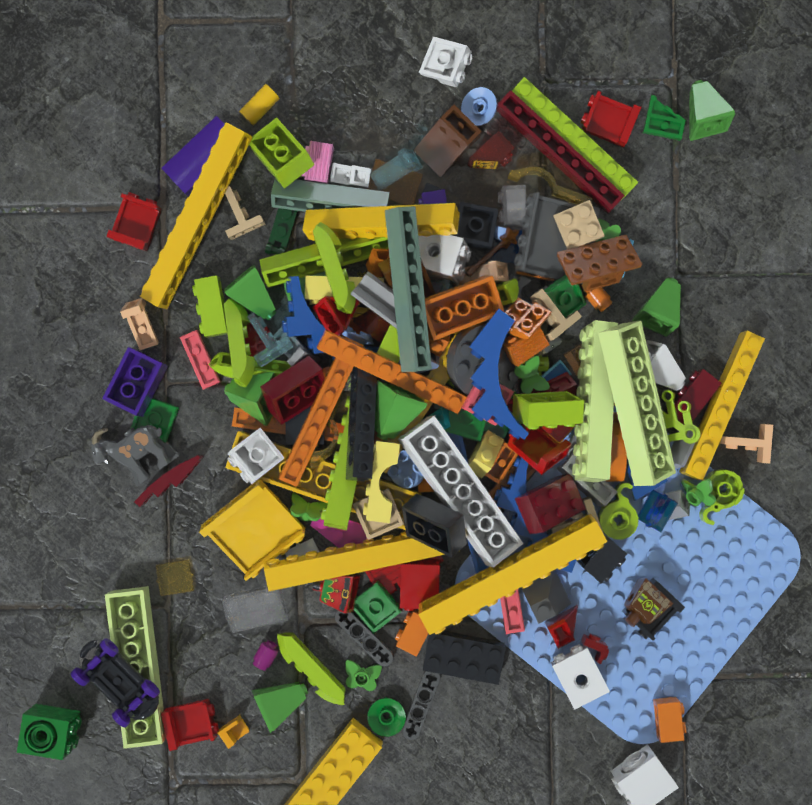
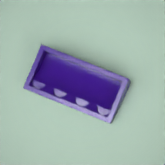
(188, 162)

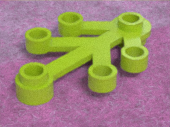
(672, 421)

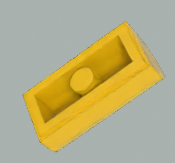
(259, 104)

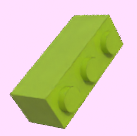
(210, 306)

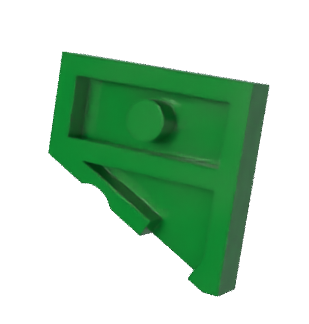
(662, 121)

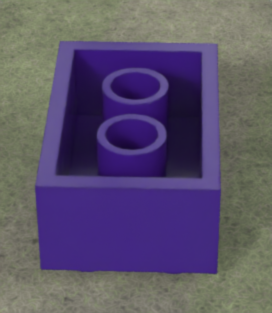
(135, 382)

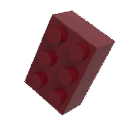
(293, 389)
(550, 504)

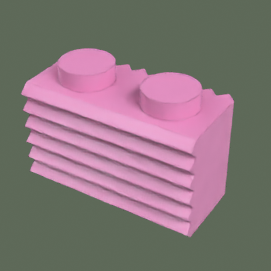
(322, 157)

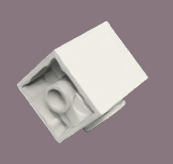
(444, 256)
(573, 664)
(643, 778)

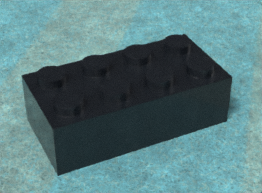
(464, 656)

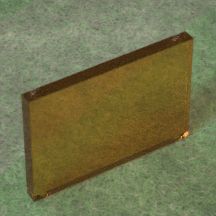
(402, 190)

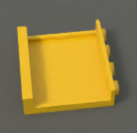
(253, 528)

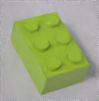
(281, 153)
(548, 409)

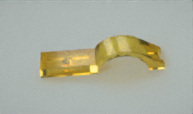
(556, 190)
(319, 456)

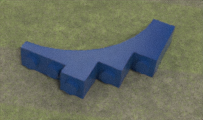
(302, 319)
(491, 402)
(506, 499)

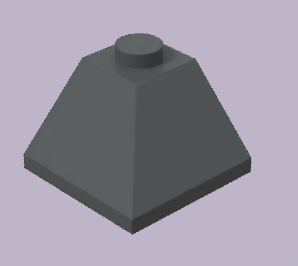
(546, 597)

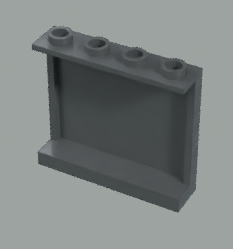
(542, 237)

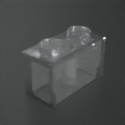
(513, 205)

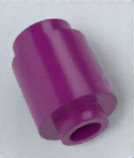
(265, 655)

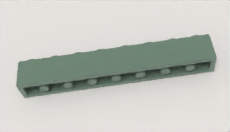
(408, 289)

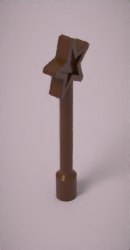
(507, 239)

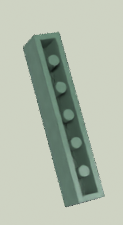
(312, 195)

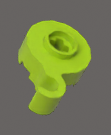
(726, 499)
(619, 507)

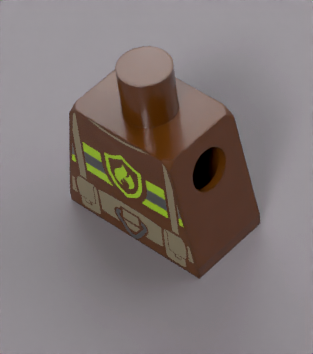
(645, 603)

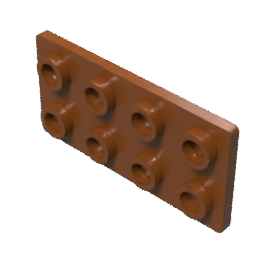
(599, 262)

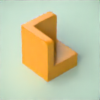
(233, 731)

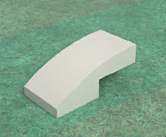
(349, 175)

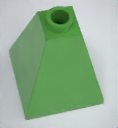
(707, 111)
(251, 293)
(662, 309)
(251, 397)
(395, 409)
(279, 702)

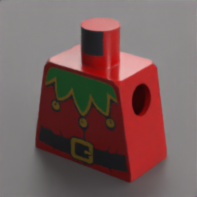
(338, 592)

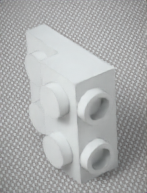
(446, 61)
(255, 456)

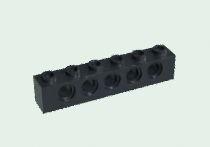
(361, 425)

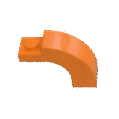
(618, 453)

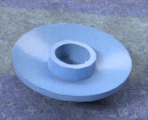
(474, 100)

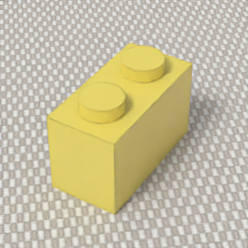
(485, 454)

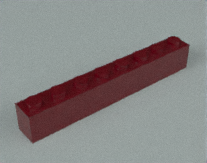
(559, 151)

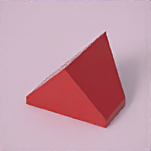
(331, 317)
(563, 627)

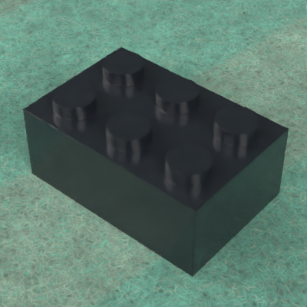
(434, 525)

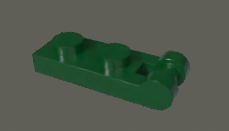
(281, 231)

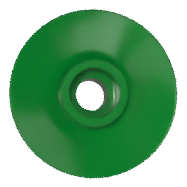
(386, 726)

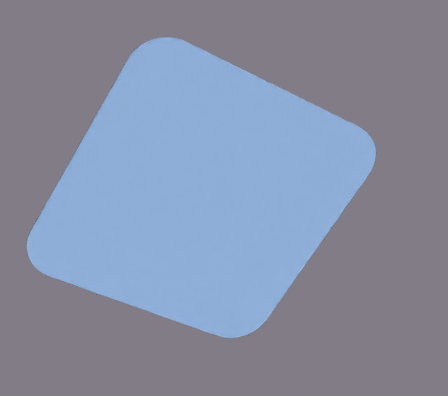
(717, 571)

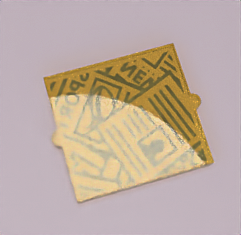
(174, 577)

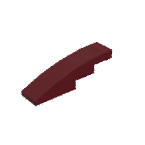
(175, 476)

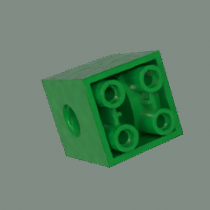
(49, 731)

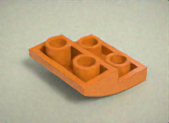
(527, 318)

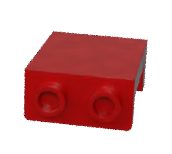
(609, 119)
(135, 221)
(539, 449)
(418, 582)
(189, 723)

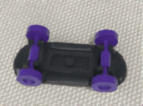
(117, 680)

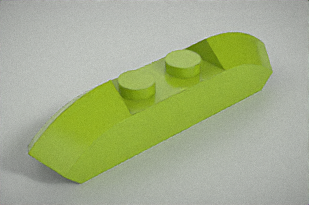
(327, 244)
(236, 321)
(222, 364)
(305, 661)

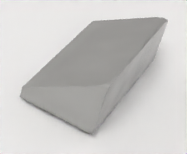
(681, 451)

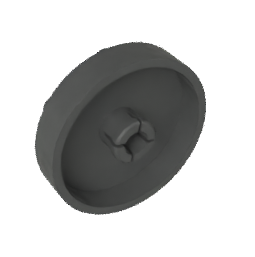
(463, 364)

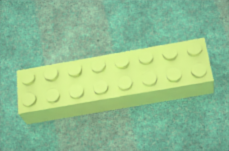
(637, 403)
(595, 433)
(133, 634)

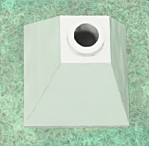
(664, 366)

